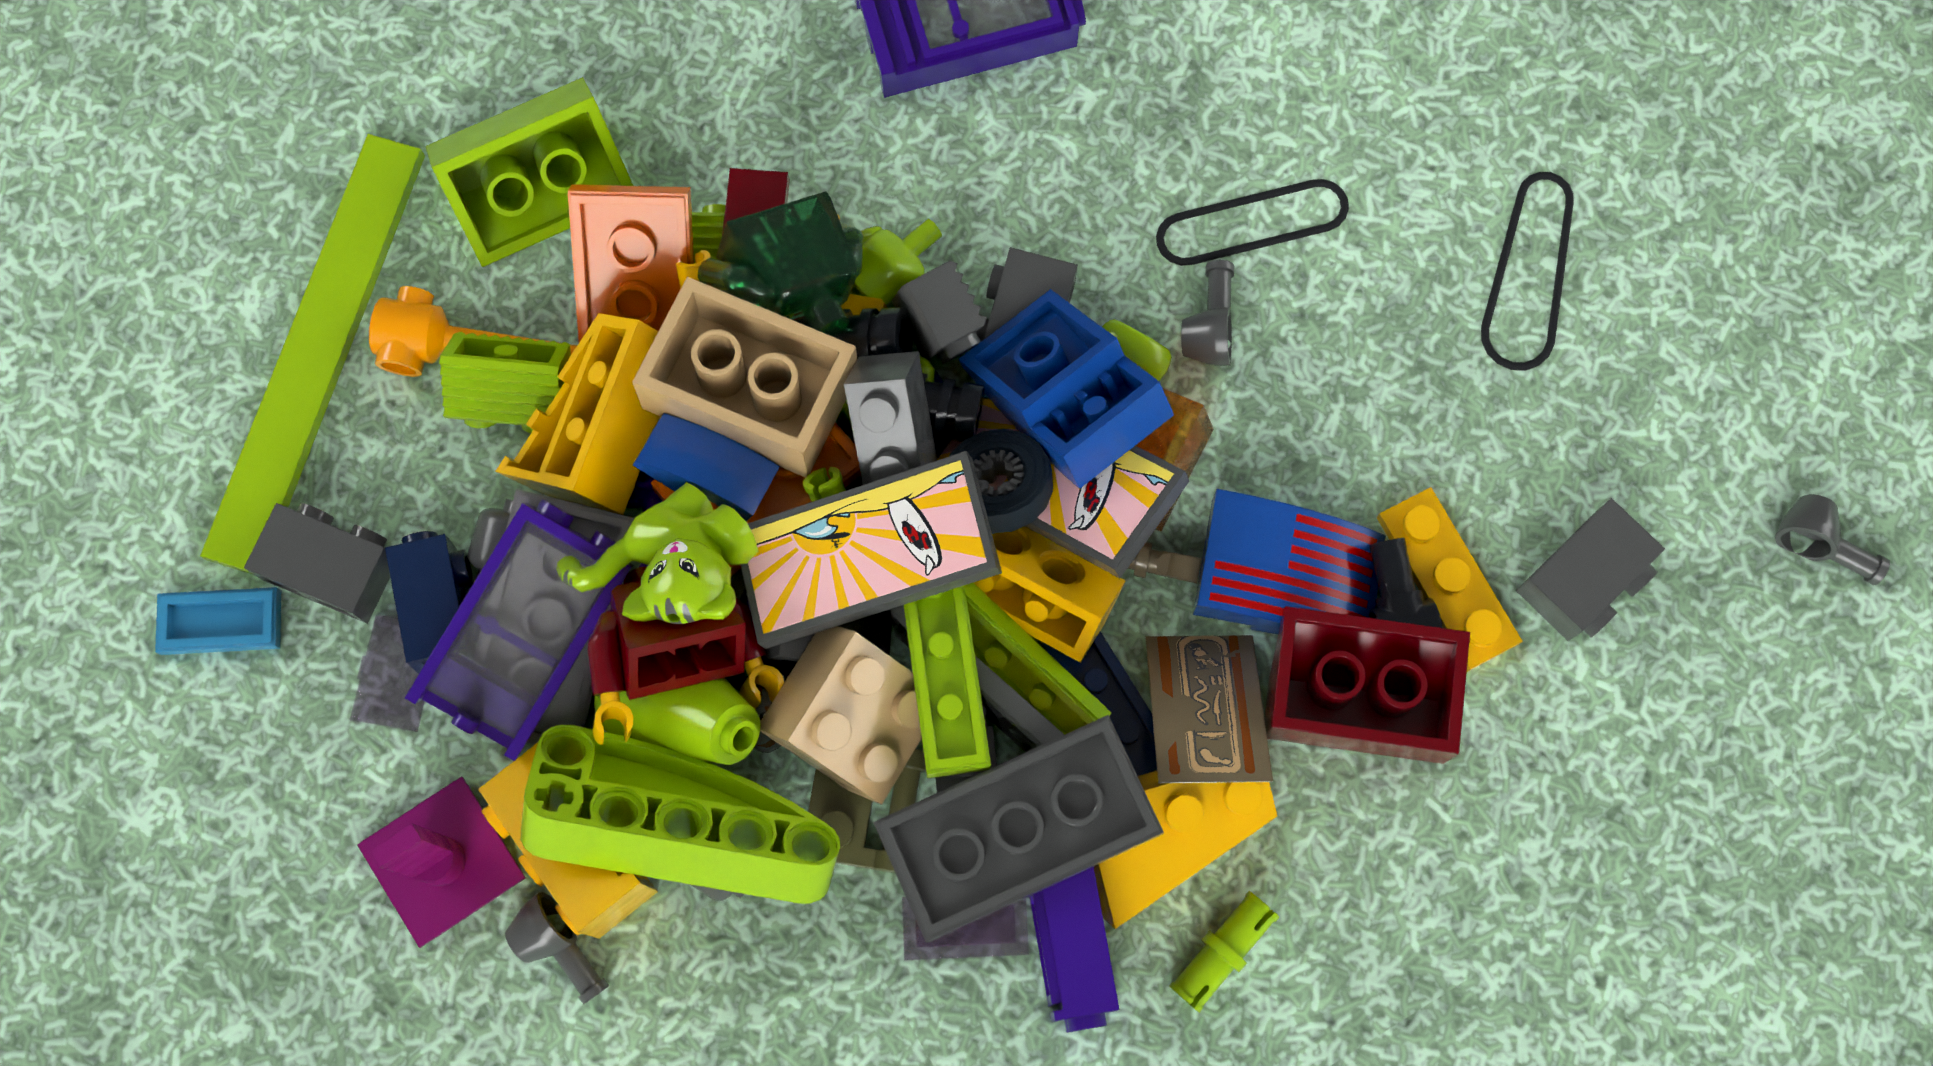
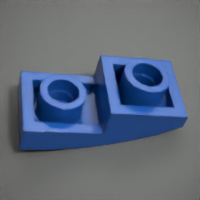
(709, 461)

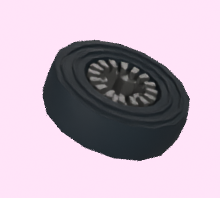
(1027, 472)

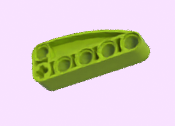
(670, 819)

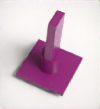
(441, 862)

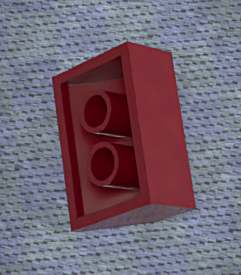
(1367, 685)

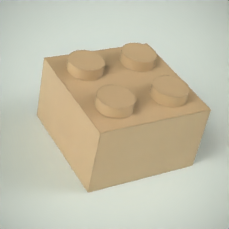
(848, 713)

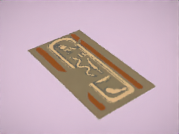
(1207, 709)

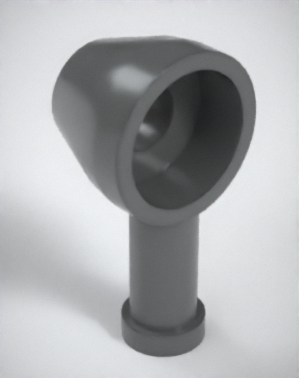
(1207, 333)
(1819, 520)
(535, 938)

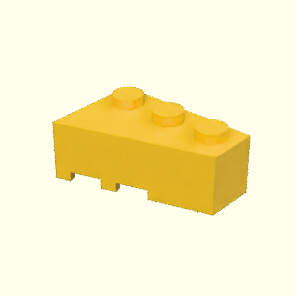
(594, 424)
(1198, 828)
(587, 897)

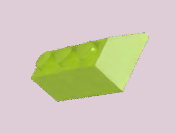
(516, 168)

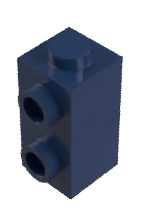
(427, 590)

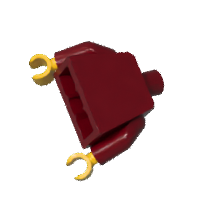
(670, 656)

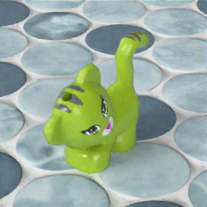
(685, 556)

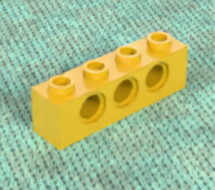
(1051, 591)

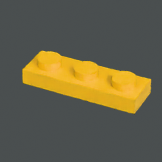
(1450, 576)

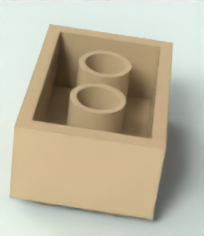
(746, 375)

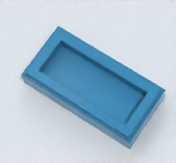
(218, 621)

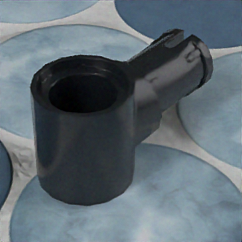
(1398, 596)

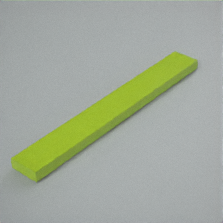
(315, 348)

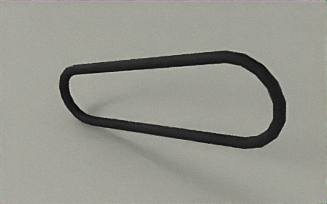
(1569, 202)

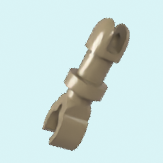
(1165, 564)

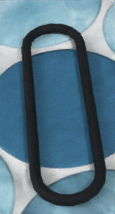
(1259, 243)

